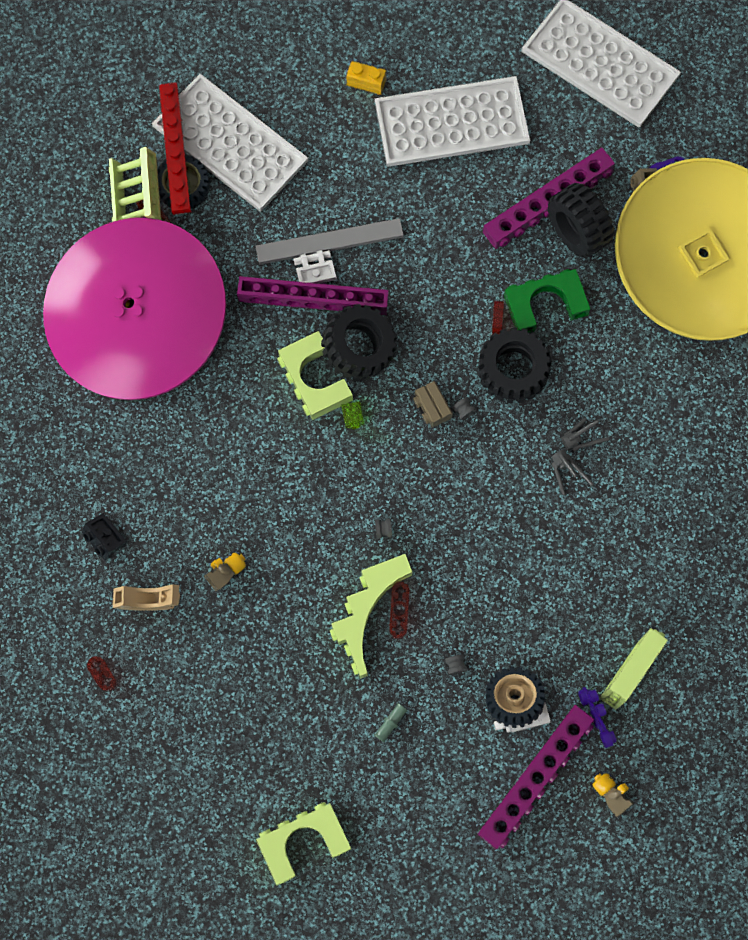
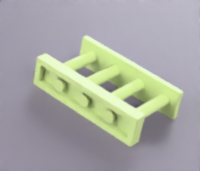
(149, 181)

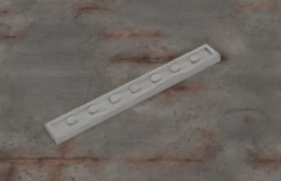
(329, 241)

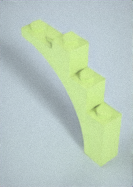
(351, 629)

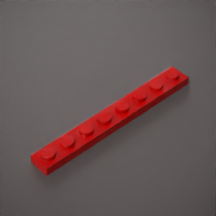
(174, 148)

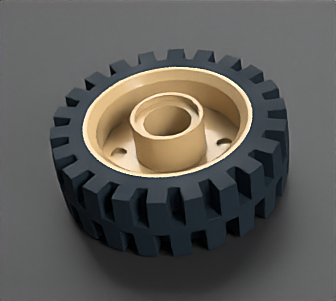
(517, 711)

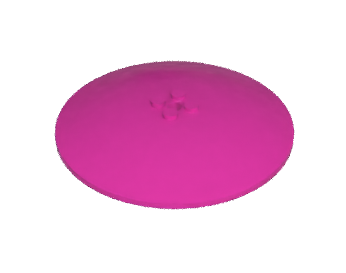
(158, 339)

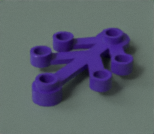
(588, 697)

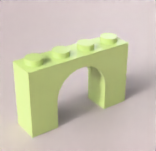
(316, 401)
(274, 843)

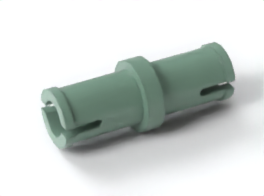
(390, 722)

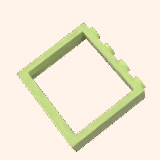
(633, 668)

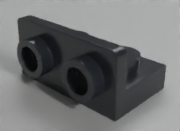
(103, 536)

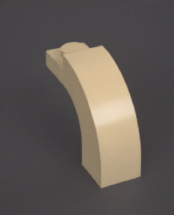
(146, 598)

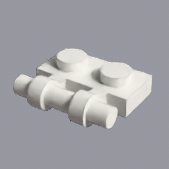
(318, 272)

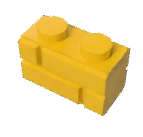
(366, 77)

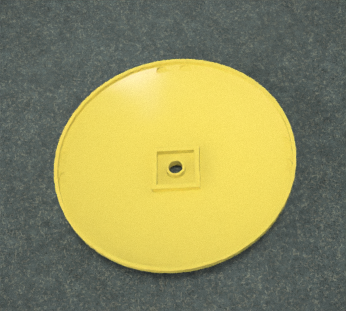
(659, 241)

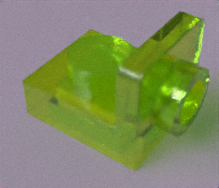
(352, 415)

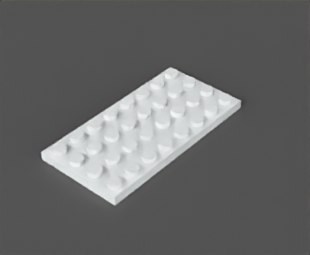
(601, 62)
(452, 121)
(235, 144)

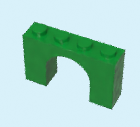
(565, 285)

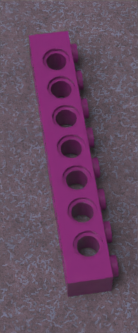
(497, 237)
(309, 294)
(575, 717)

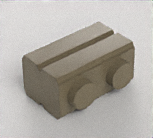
(433, 404)

